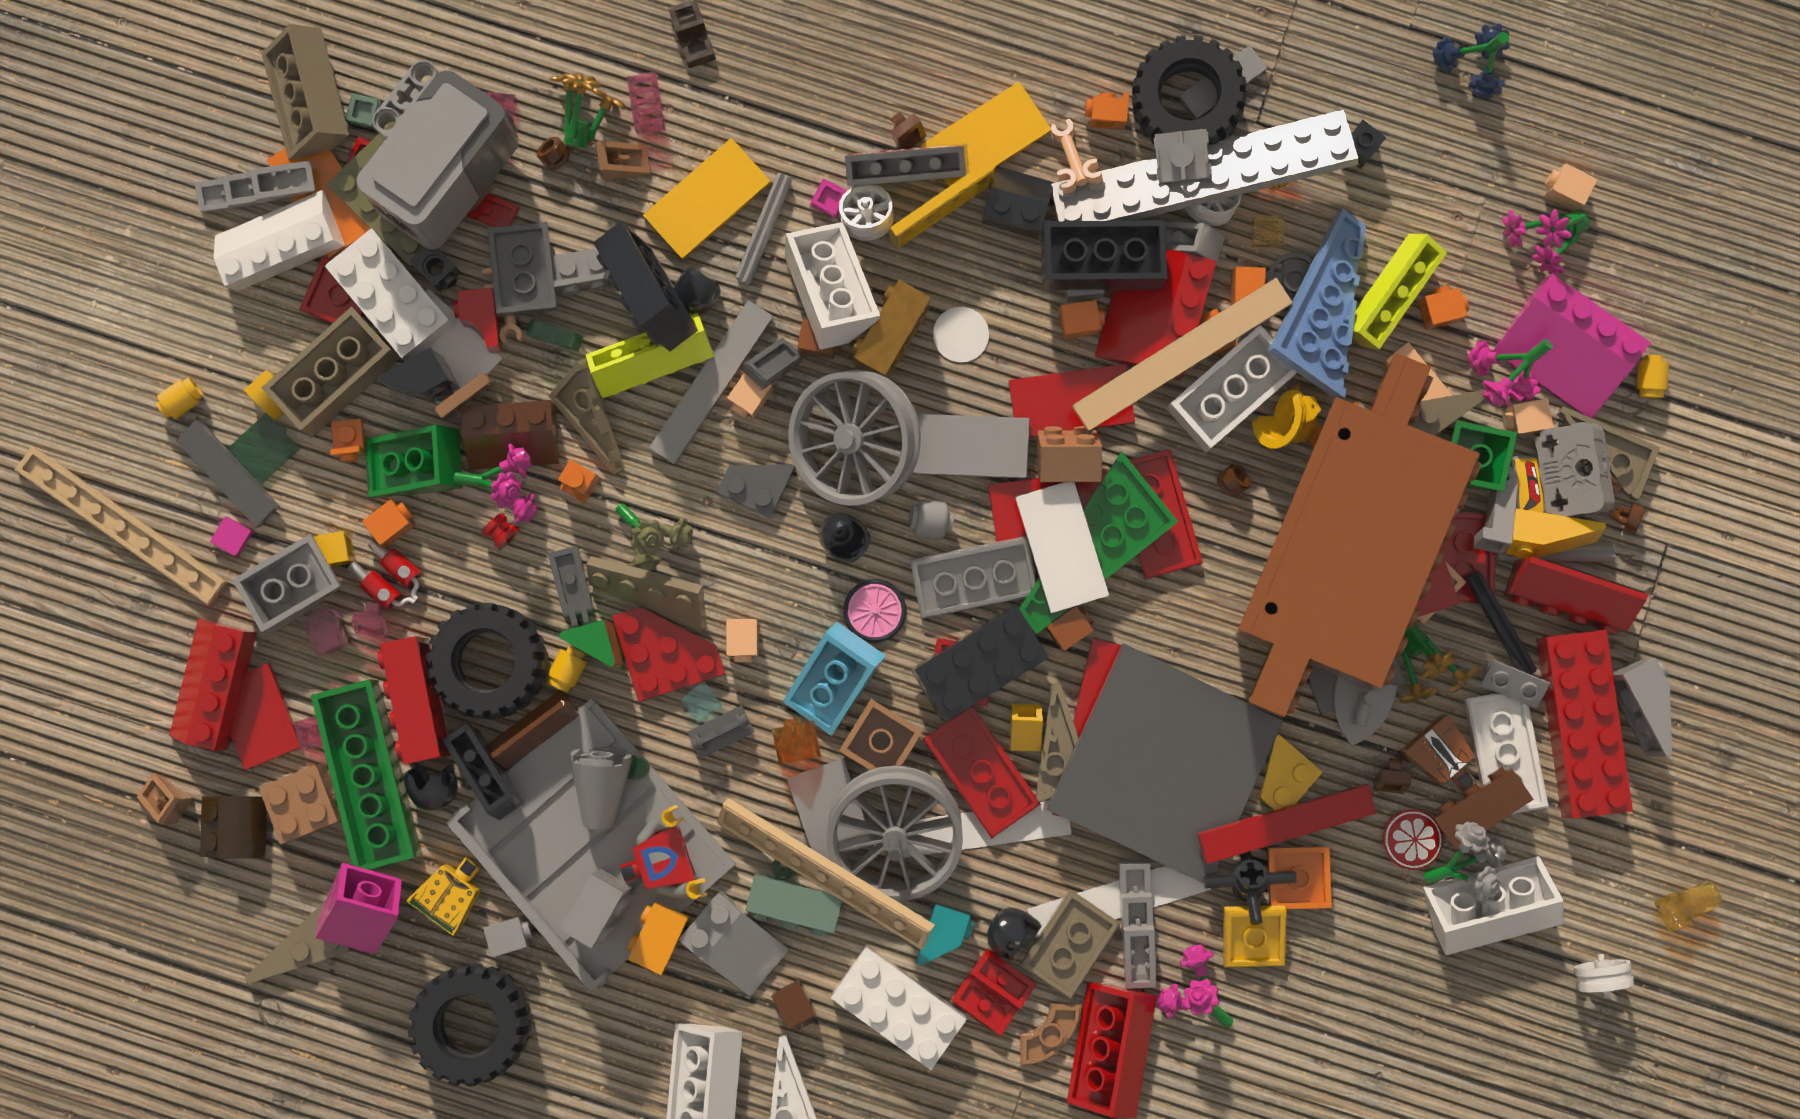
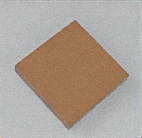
(464, 395)

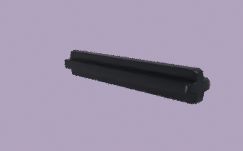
(1500, 622)

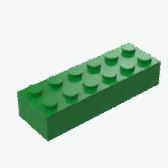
(366, 775)

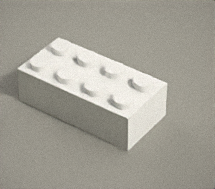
(389, 295)
(1230, 390)
(898, 1007)

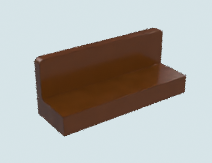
(532, 730)

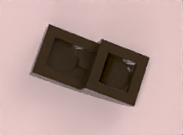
(692, 33)

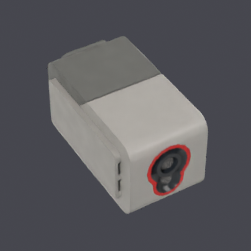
(437, 153)

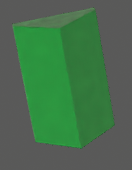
(598, 641)

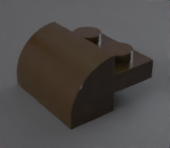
(233, 827)

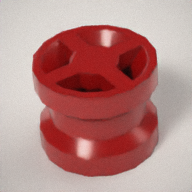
(500, 531)

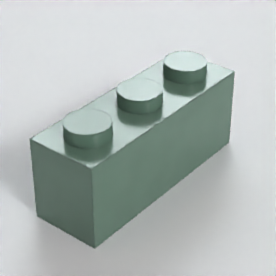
(793, 904)

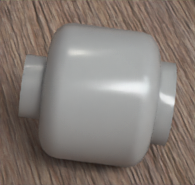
(930, 519)

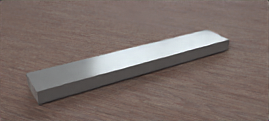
(711, 382)

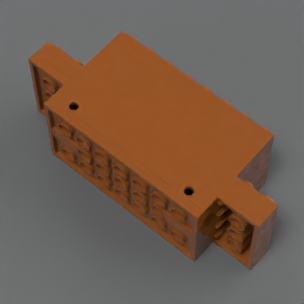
(1357, 543)

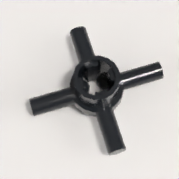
(1241, 879)

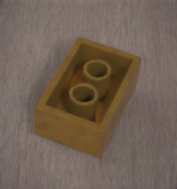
(892, 333)

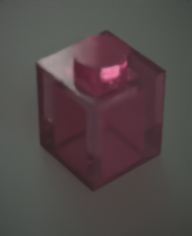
(326, 631)

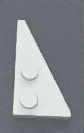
(790, 1094)

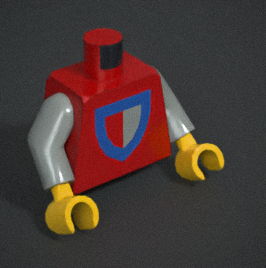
(663, 859)

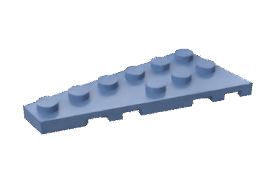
(1322, 314)

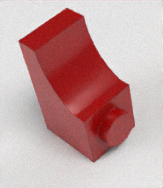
(478, 310)

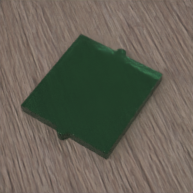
(263, 448)

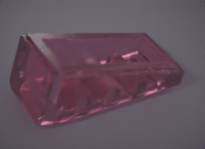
(648, 125)

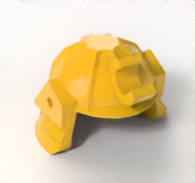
(1292, 421)

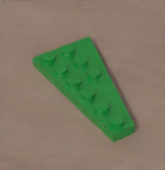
(1122, 522)

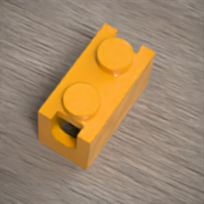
(657, 938)

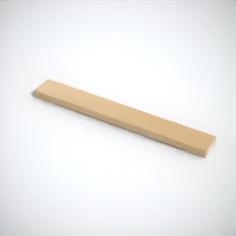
(1182, 354)
(121, 526)
(825, 874)

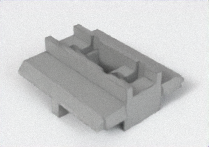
(1182, 155)

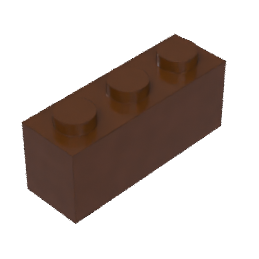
(1484, 804)

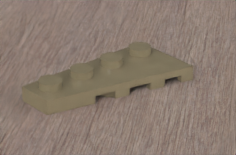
(656, 592)

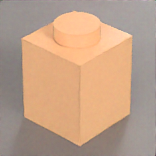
(1569, 187)
(748, 397)
(1528, 417)
(742, 639)

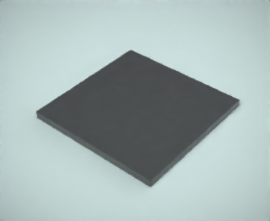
(1163, 762)

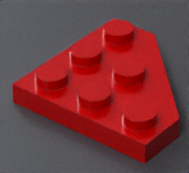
(663, 654)

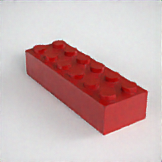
(1584, 725)

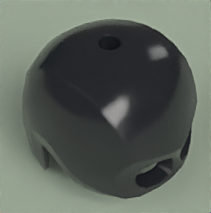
(697, 291)
(849, 542)
(433, 792)
(1014, 926)

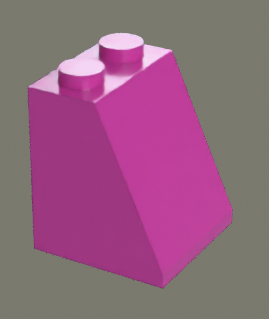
(359, 909)

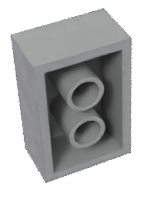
(596, 909)

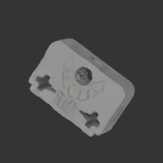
(1565, 473)

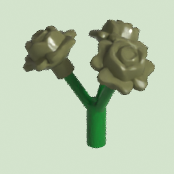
(650, 536)

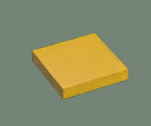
(1254, 944)

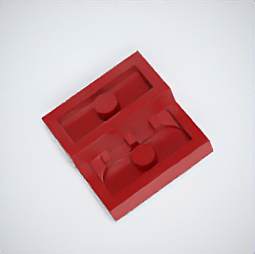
(993, 992)

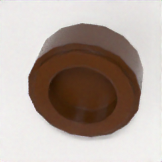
(553, 153)
(1233, 480)
(1633, 518)

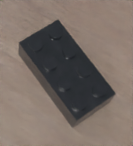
(1103, 255)
(644, 287)
(979, 663)

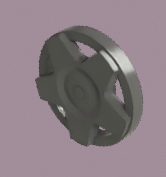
(1292, 273)

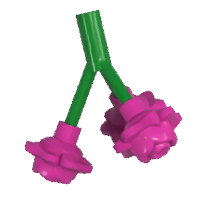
(1519, 384)
(506, 488)
(1201, 995)

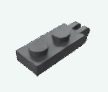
(571, 585)

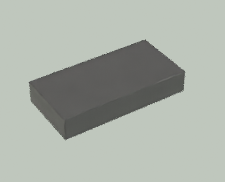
(772, 363)

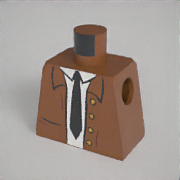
(1440, 752)

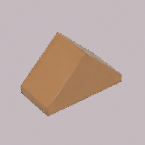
(622, 160)
(164, 800)

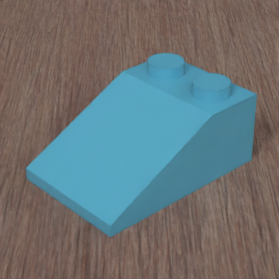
(833, 678)

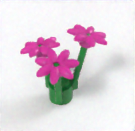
(1554, 228)

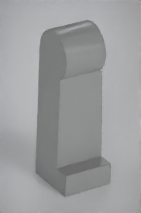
(1499, 519)

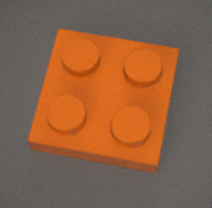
(1312, 877)

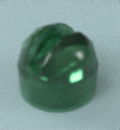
(639, 767)
(776, 869)

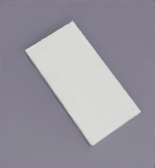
(1062, 546)
(1506, 738)

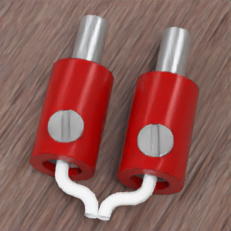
(378, 587)

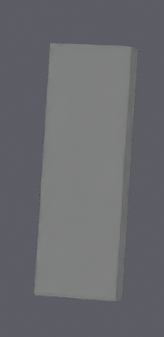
(1203, 95)

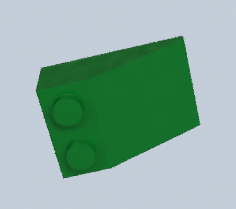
(413, 462)

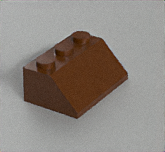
(492, 427)

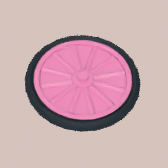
(874, 610)

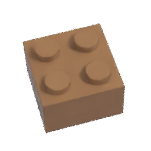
(1069, 455)
(880, 738)
(301, 803)

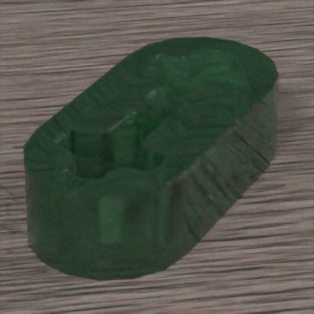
(554, 335)

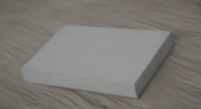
(814, 796)

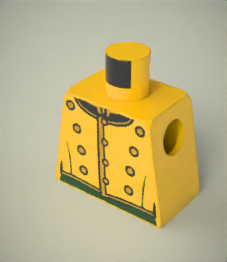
(448, 895)

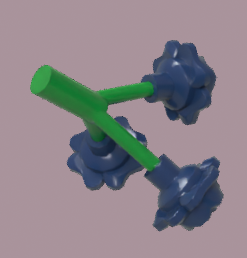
(1490, 43)

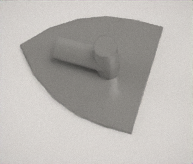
(1361, 709)

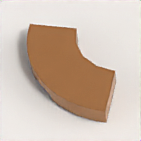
(1051, 1034)

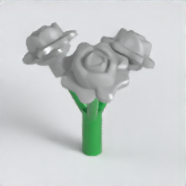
(1491, 850)

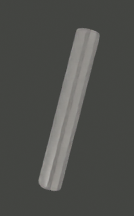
(763, 228)
(1585, 553)

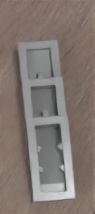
(255, 187)
(1137, 924)

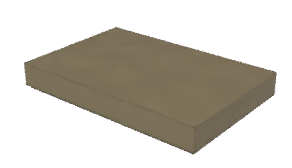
(1070, 944)

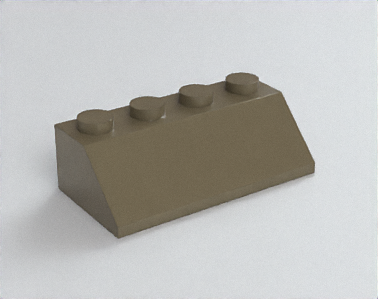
(304, 92)
(330, 372)

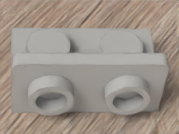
(579, 271)

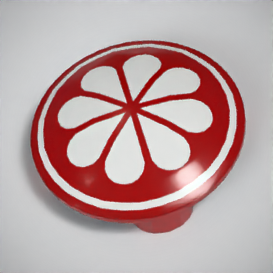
(1412, 839)

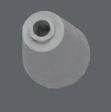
(599, 785)

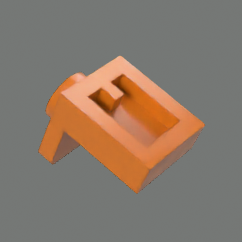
(348, 440)

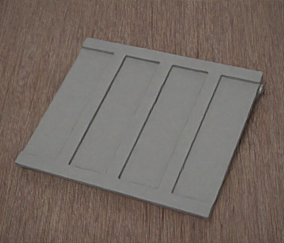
(547, 854)

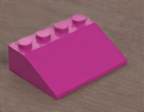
(1589, 345)

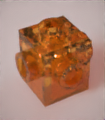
(796, 741)

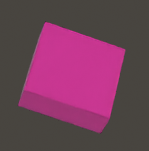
(828, 198)
(231, 536)

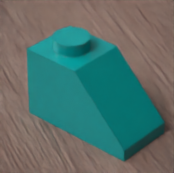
(948, 933)

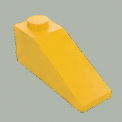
(1546, 534)

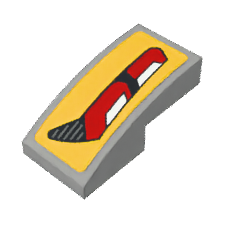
(1530, 490)

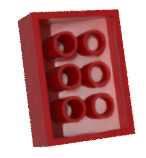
(1151, 319)

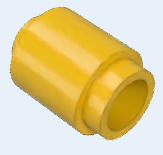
(1652, 377)
(179, 398)
(566, 669)

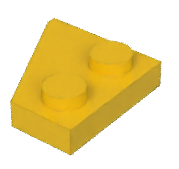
(1287, 775)

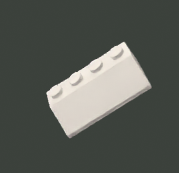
(277, 242)
(830, 284)
(1524, 905)
(704, 1072)

